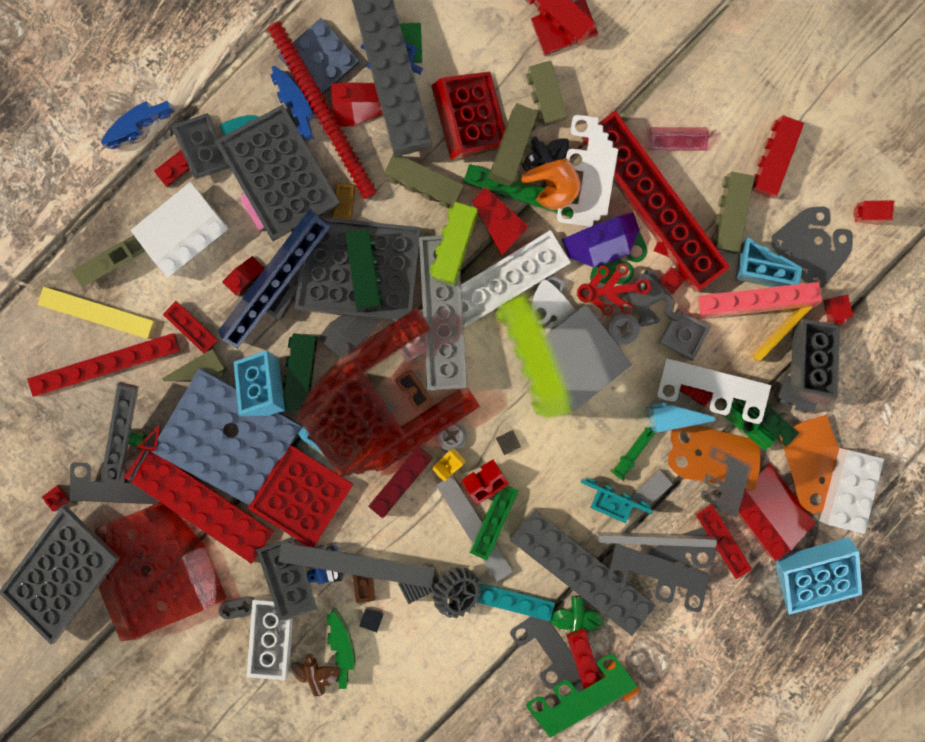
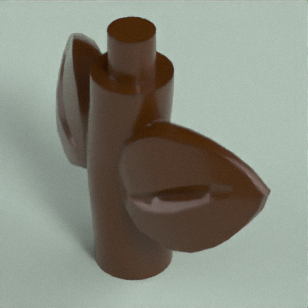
(315, 676)

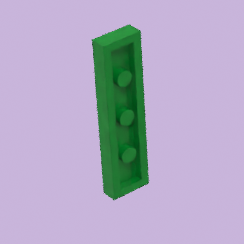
(493, 522)

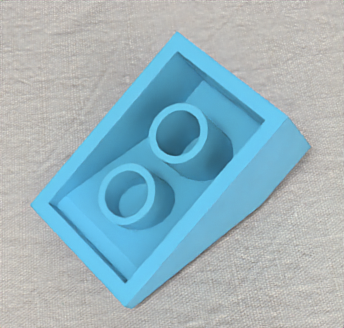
(669, 417)

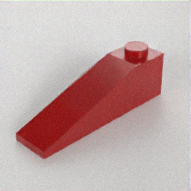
(354, 103)

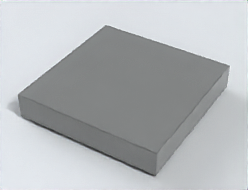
(685, 335)

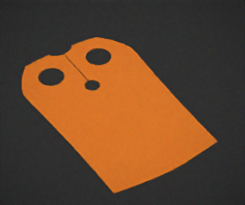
(704, 439)
(812, 457)

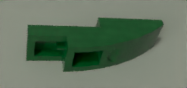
(772, 423)

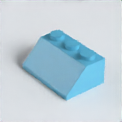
(259, 385)

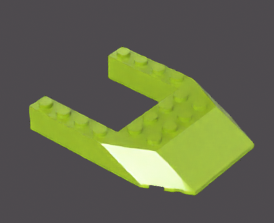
(547, 385)

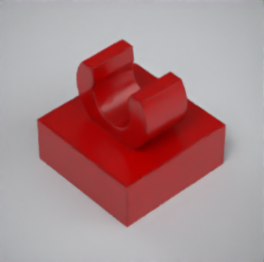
(56, 498)

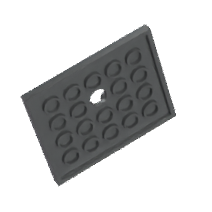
(326, 273)

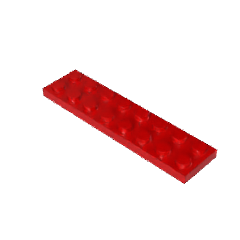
(200, 505)

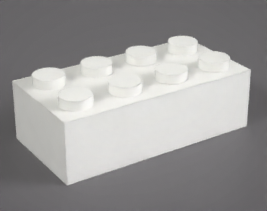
(852, 490)
(268, 641)

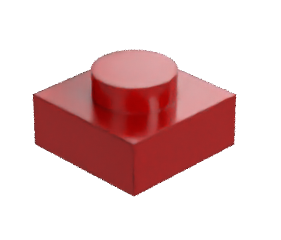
(671, 280)

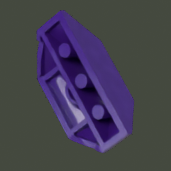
(603, 241)

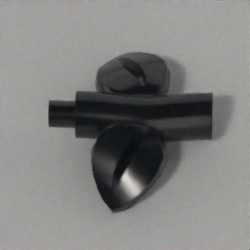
(544, 154)

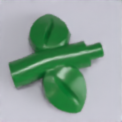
(577, 618)

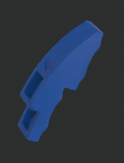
(292, 96)
(129, 125)

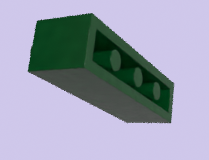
(363, 270)
(300, 370)

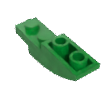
(341, 641)

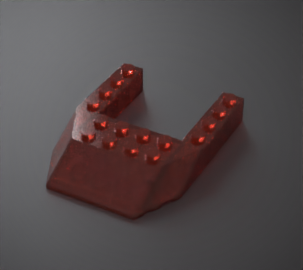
(353, 420)

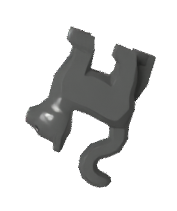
(642, 302)

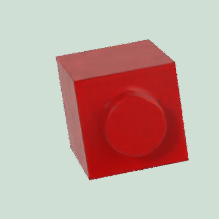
(838, 309)

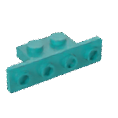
(612, 504)

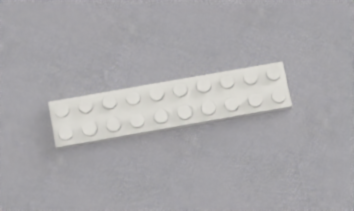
(503, 283)

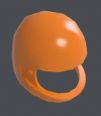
(560, 180)

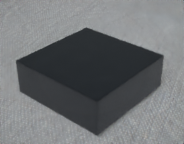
(371, 619)

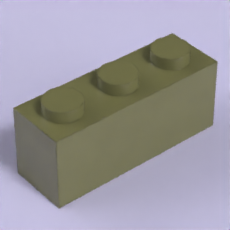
(546, 93)

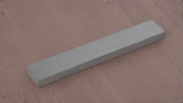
(471, 523)
(657, 539)

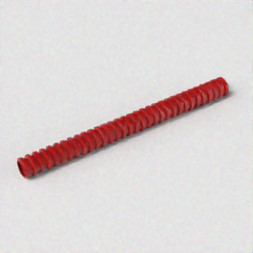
(321, 108)

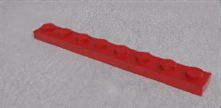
(103, 364)

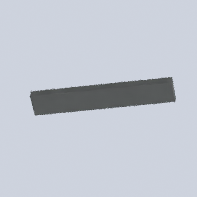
(120, 428)

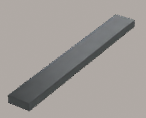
(356, 564)

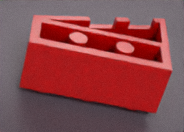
(498, 220)

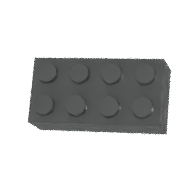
(815, 362)

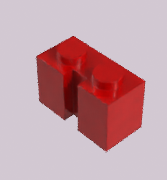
(486, 482)

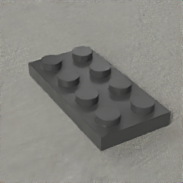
(286, 583)

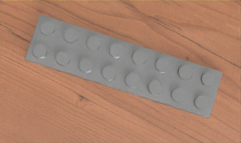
(444, 316)

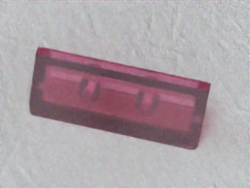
(678, 138)

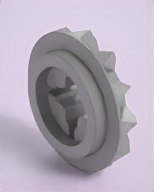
(627, 337)
(461, 437)

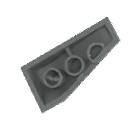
(347, 333)

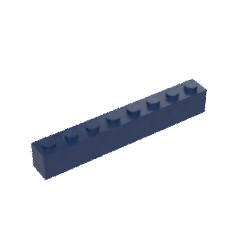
(273, 278)

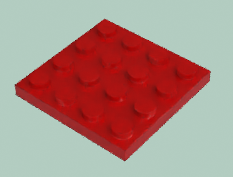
(300, 496)

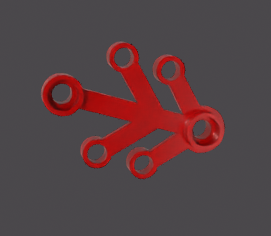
(611, 290)

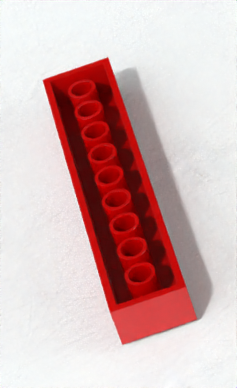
(661, 208)

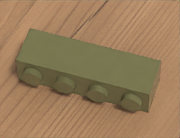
(513, 144)
(423, 180)
(733, 212)

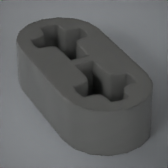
(238, 612)

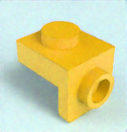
(448, 464)

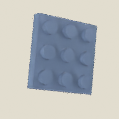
(324, 55)

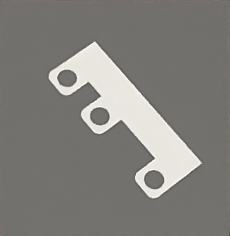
(719, 383)

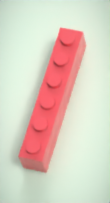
(759, 300)

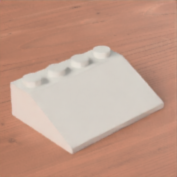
(179, 229)

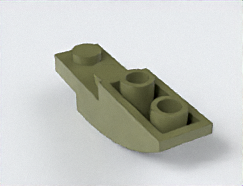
(108, 261)

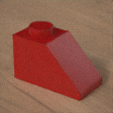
(874, 211)
(243, 276)

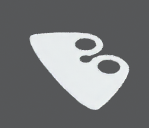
(553, 302)

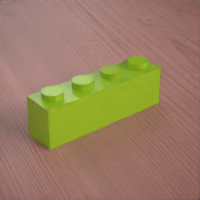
(454, 243)

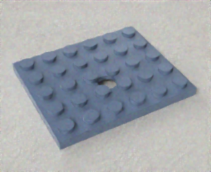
(198, 444)

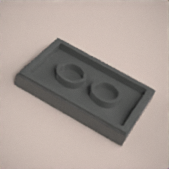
(199, 147)

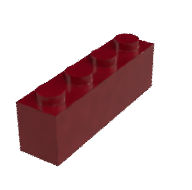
(400, 482)

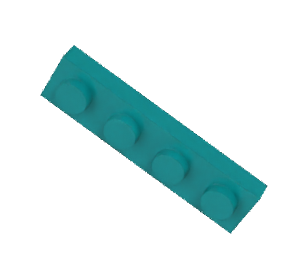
(516, 602)

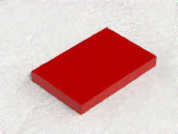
(552, 39)

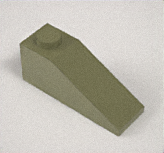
(209, 361)

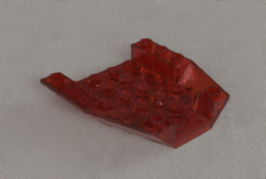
(179, 575)

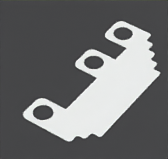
(598, 174)

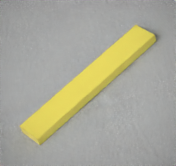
(96, 312)

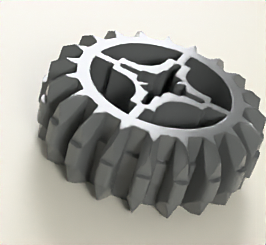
(460, 596)

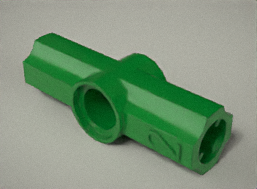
(756, 433)

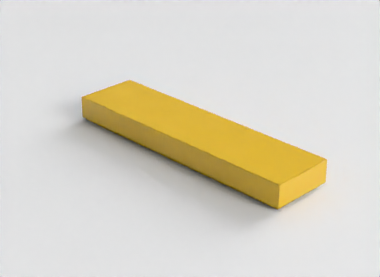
(780, 333)

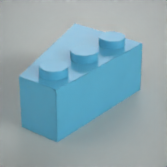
(765, 268)

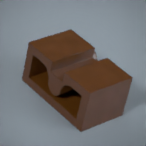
(419, 395)

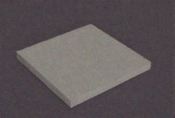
(585, 356)

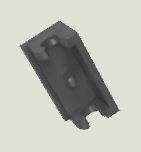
(283, 301)

